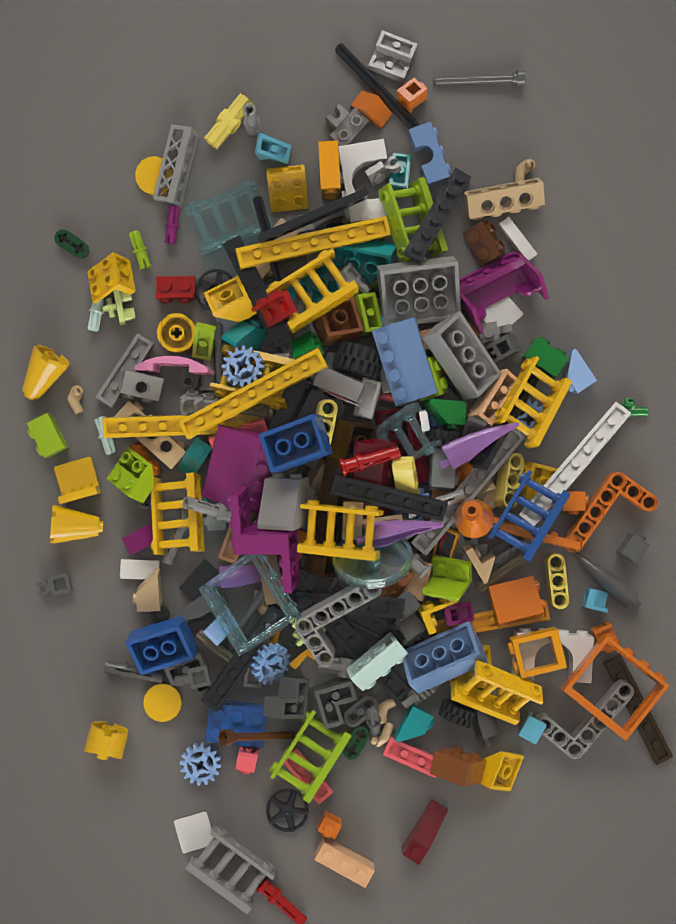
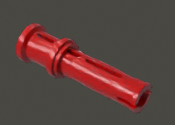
(359, 462)
(275, 897)

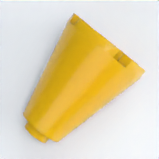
(42, 371)
(73, 525)

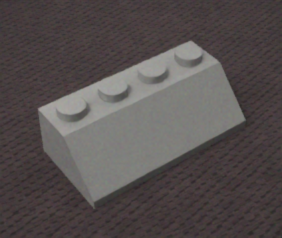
(462, 356)

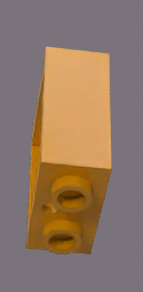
(329, 169)
(556, 647)

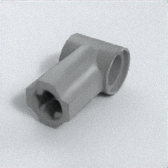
(339, 666)

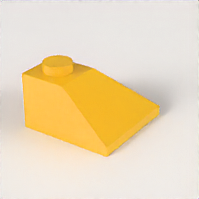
(230, 301)
(501, 770)

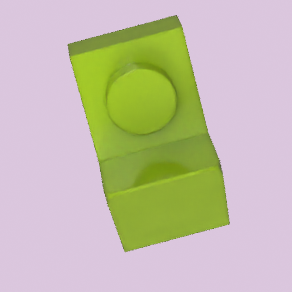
(204, 341)

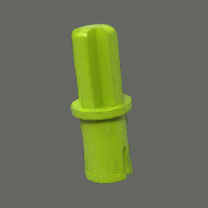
(139, 249)

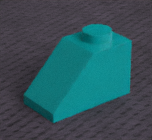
(246, 334)
(195, 456)
(414, 724)

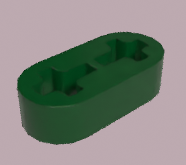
(69, 247)
(359, 743)

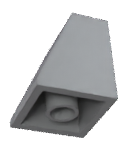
(282, 502)

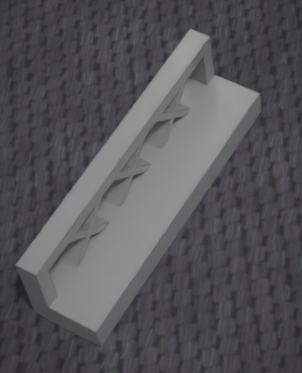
(181, 165)

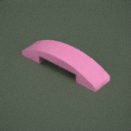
(154, 365)

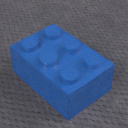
(295, 443)
(162, 645)
(240, 718)

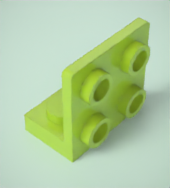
(449, 578)

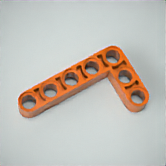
(602, 507)

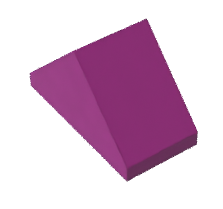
(139, 539)
(458, 614)

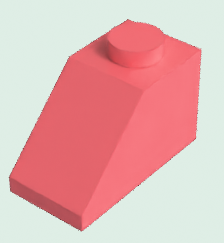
(247, 759)

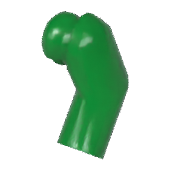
(635, 411)

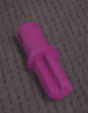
(172, 224)

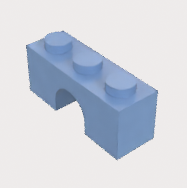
(425, 138)

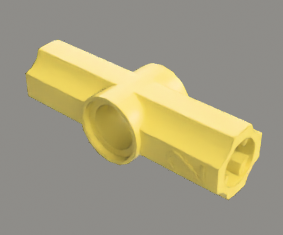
(227, 122)

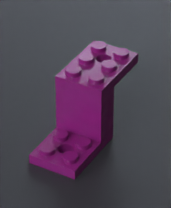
(251, 540)

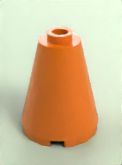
(474, 524)

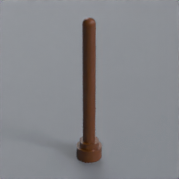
(228, 737)

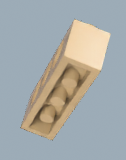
(474, 198)
(169, 458)

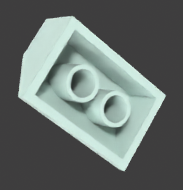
(376, 662)

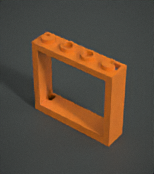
(642, 710)

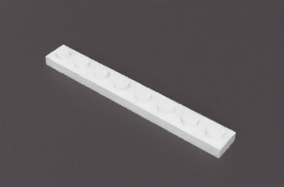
(579, 459)

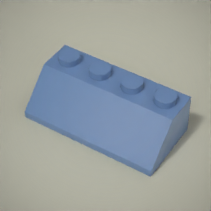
(405, 361)
(443, 657)

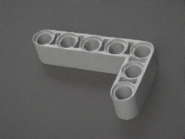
(332, 613)
(569, 739)

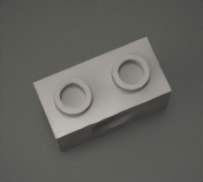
(128, 384)

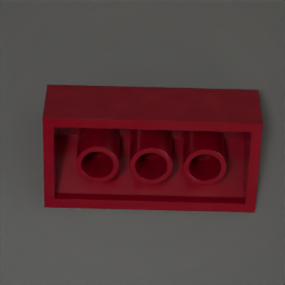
(421, 463)
(379, 473)

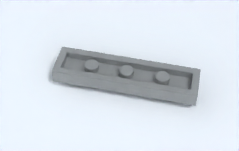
(135, 354)

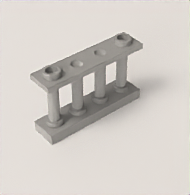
(228, 888)

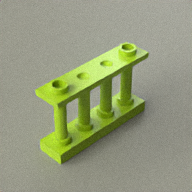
(423, 202)
(319, 773)

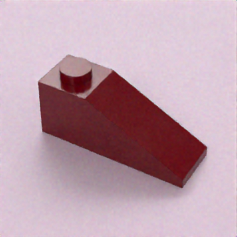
(424, 832)

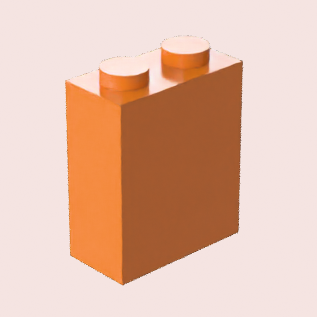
(516, 601)

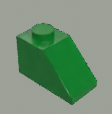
(447, 412)

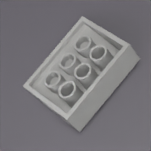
(419, 290)

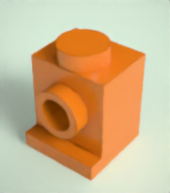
(412, 94)
(600, 629)
(329, 825)

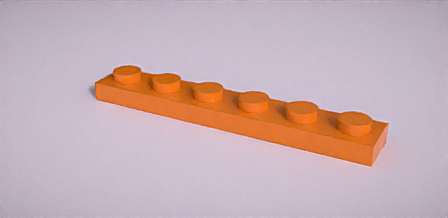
(551, 537)

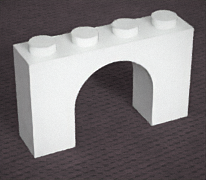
(352, 159)
(577, 645)

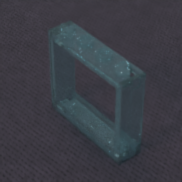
(226, 618)

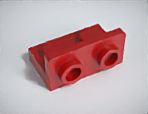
(175, 288)
(275, 307)

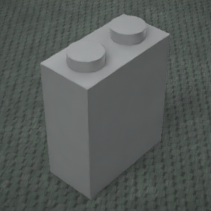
(338, 383)

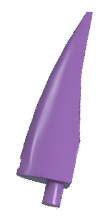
(467, 447)
(391, 531)
(242, 577)

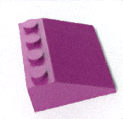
(236, 462)

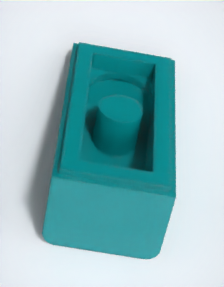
(400, 179)

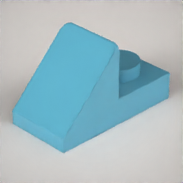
(272, 149)

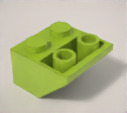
(133, 475)

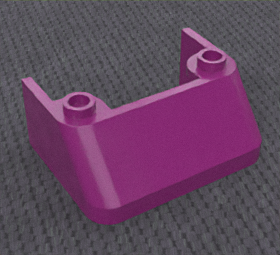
(497, 281)

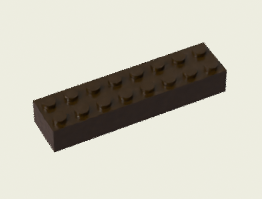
(342, 444)

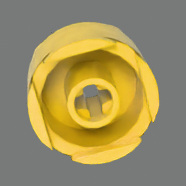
(171, 325)
(106, 740)

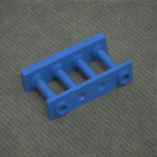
(537, 532)

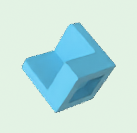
(595, 599)
(531, 728)

